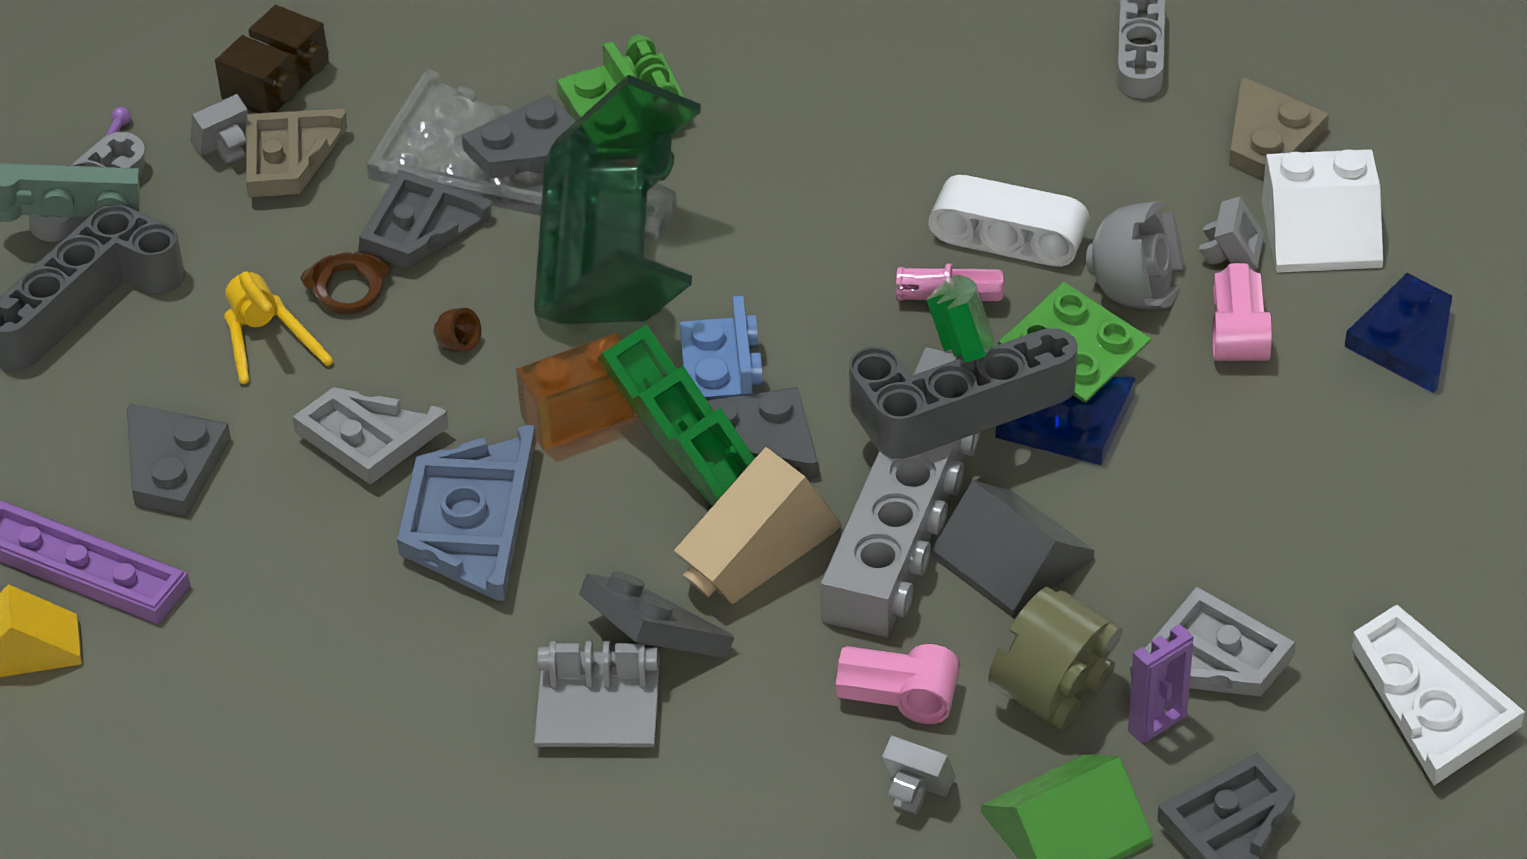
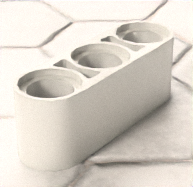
(1009, 220)

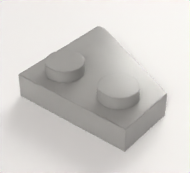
(365, 431)
(1228, 646)

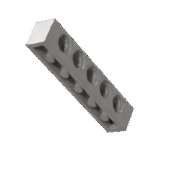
(891, 531)

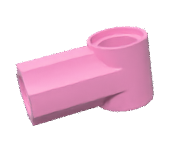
(1239, 322)
(916, 682)

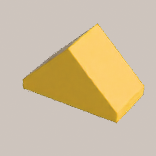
(36, 634)

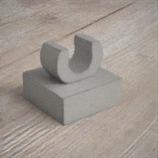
(221, 129)
(1233, 235)
(915, 772)

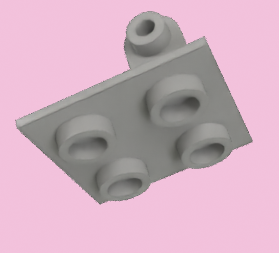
(597, 695)

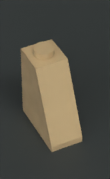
(755, 529)

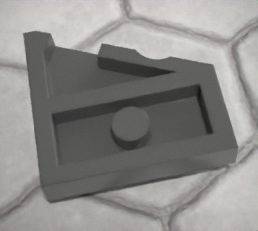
(420, 219)
(172, 457)
(652, 618)

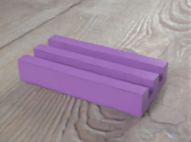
(1152, 688)

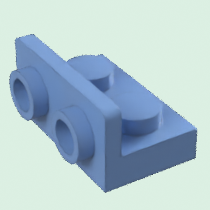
(719, 353)

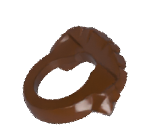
(366, 265)

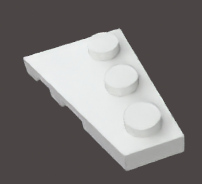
(1433, 694)

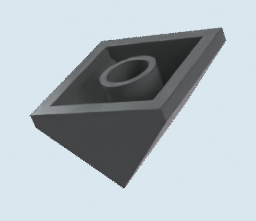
(1007, 547)

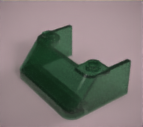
(597, 205)

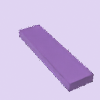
(89, 564)

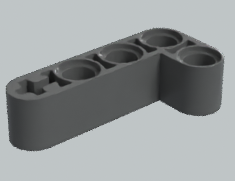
(79, 274)
(958, 398)

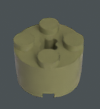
(1055, 656)

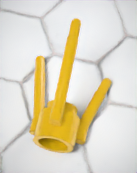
(255, 306)

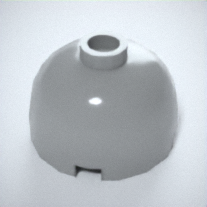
(1136, 256)

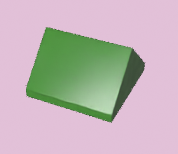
(1072, 813)

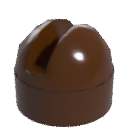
(461, 324)

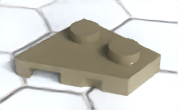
(1271, 125)
(289, 148)

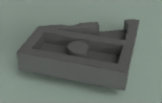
(517, 139)
(774, 422)
(1230, 813)

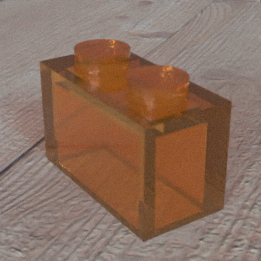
(571, 394)

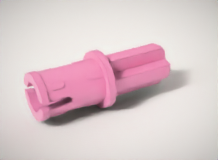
(922, 282)

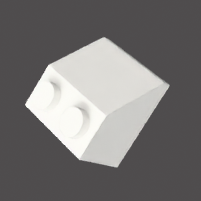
(1323, 210)

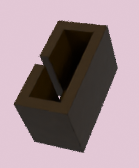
(275, 72)

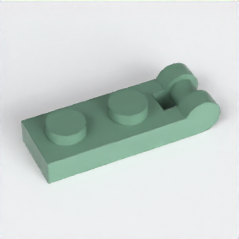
(64, 190)

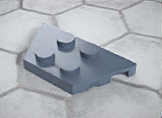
(468, 511)

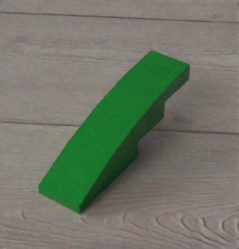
(961, 318)
(677, 414)

